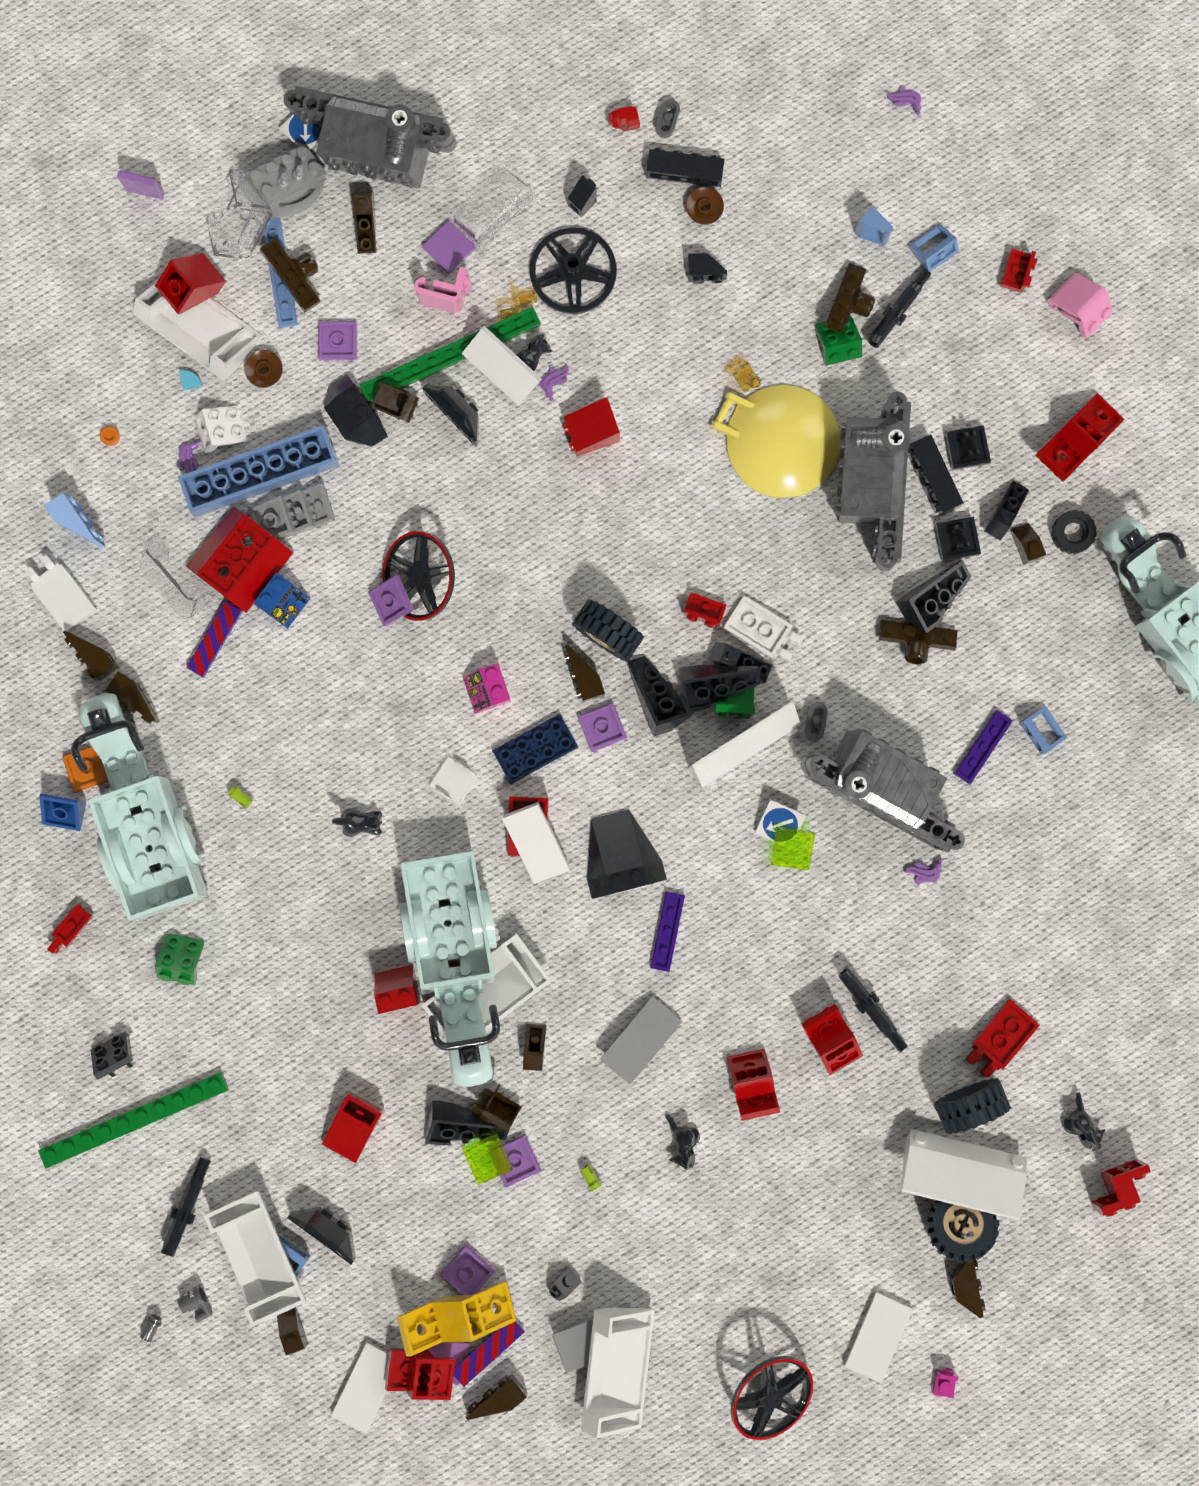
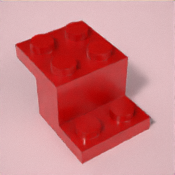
(832, 1039)
(753, 1084)
(1121, 1187)
(420, 1375)

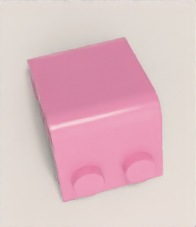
(445, 295)
(1082, 303)

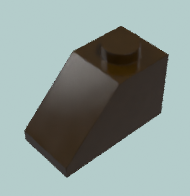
(1028, 543)
(534, 1047)
(291, 1331)

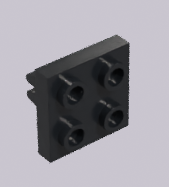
(968, 447)
(958, 539)
(111, 1055)

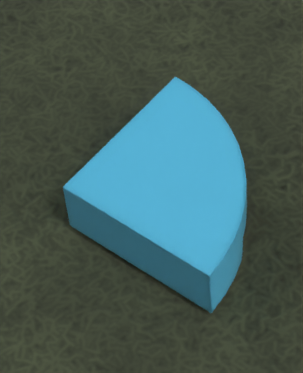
(189, 380)

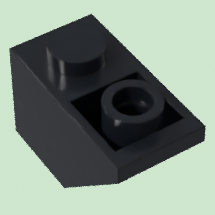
(583, 196)
(704, 268)

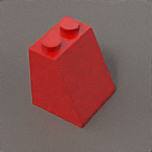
(189, 282)
(591, 427)
(396, 989)

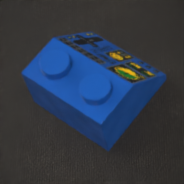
(282, 600)

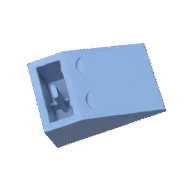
(68, 514)

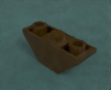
(966, 1287)

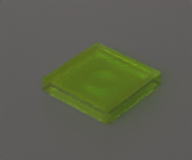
(792, 848)
(487, 1158)

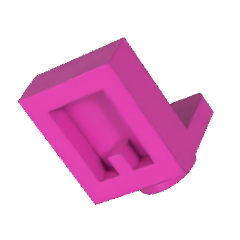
(945, 1382)

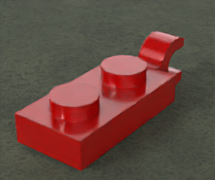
(69, 928)

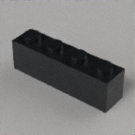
(685, 167)
(935, 475)

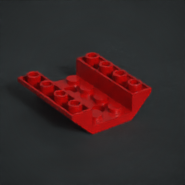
(248, 565)

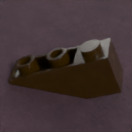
(365, 222)
(98, 660)
(587, 679)
(133, 696)
(502, 1399)

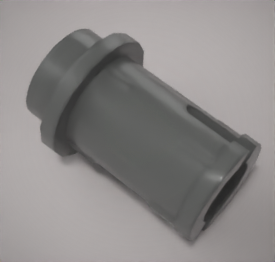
(151, 1327)

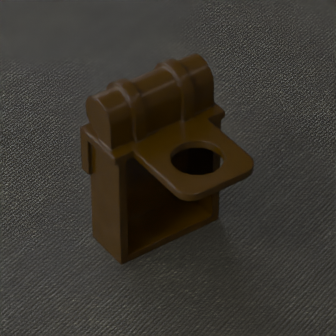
(395, 402)
(496, 1108)

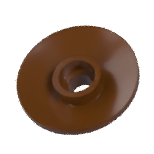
(705, 197)
(260, 360)

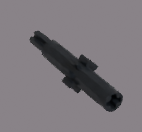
(895, 313)
(868, 1004)
(183, 1214)

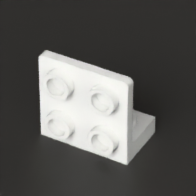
(220, 427)

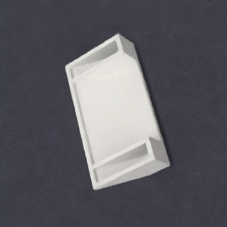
(203, 332)
(746, 745)
(516, 980)
(964, 1174)
(256, 1257)
(617, 1370)

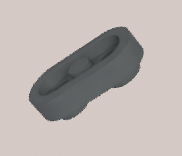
(666, 119)
(814, 721)

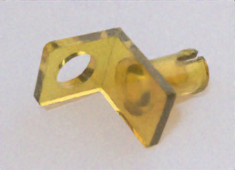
(518, 300)
(743, 374)

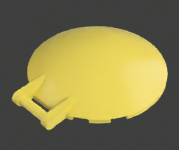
(780, 440)

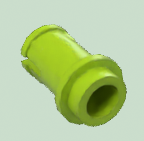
(240, 797)
(590, 1178)

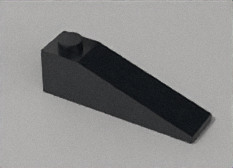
(930, 600)
(710, 683)
(660, 703)
(453, 1122)

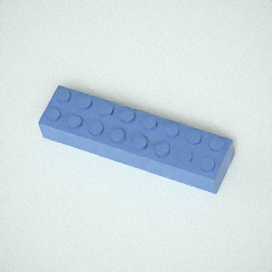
(258, 471)

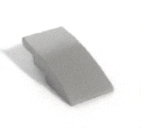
(294, 512)
(641, 1040)
(575, 1341)

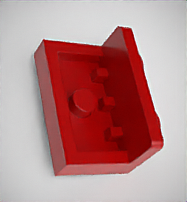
(1018, 269)
(704, 610)

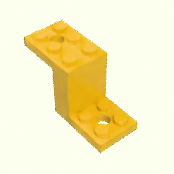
(456, 1318)

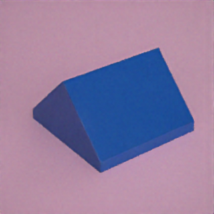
(62, 812)

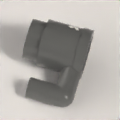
(194, 1299)

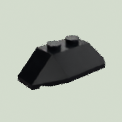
(456, 409)
(353, 414)
(326, 1230)

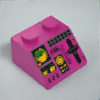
(486, 688)

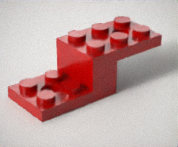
(1080, 437)

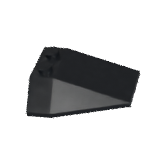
(620, 856)

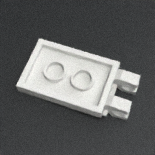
(60, 594)
(762, 629)

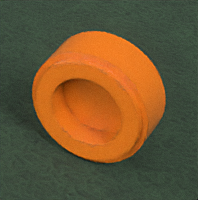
(109, 436)

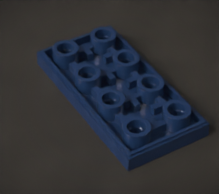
(535, 749)

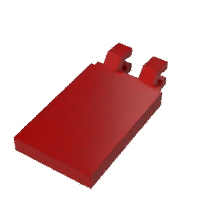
(1002, 1038)

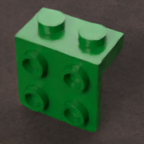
(840, 346)
(737, 704)
(179, 959)

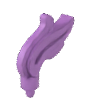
(906, 97)
(552, 379)
(186, 458)
(924, 874)

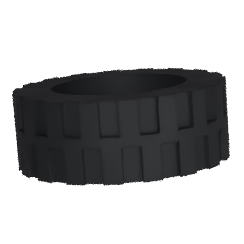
(1084, 521)

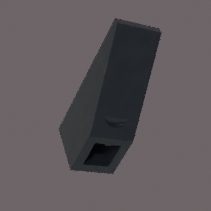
(1006, 510)
(729, 655)

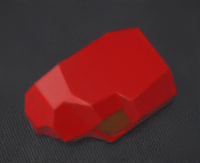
(624, 118)

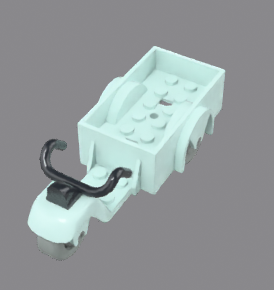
(1160, 599)
(137, 841)
(446, 934)

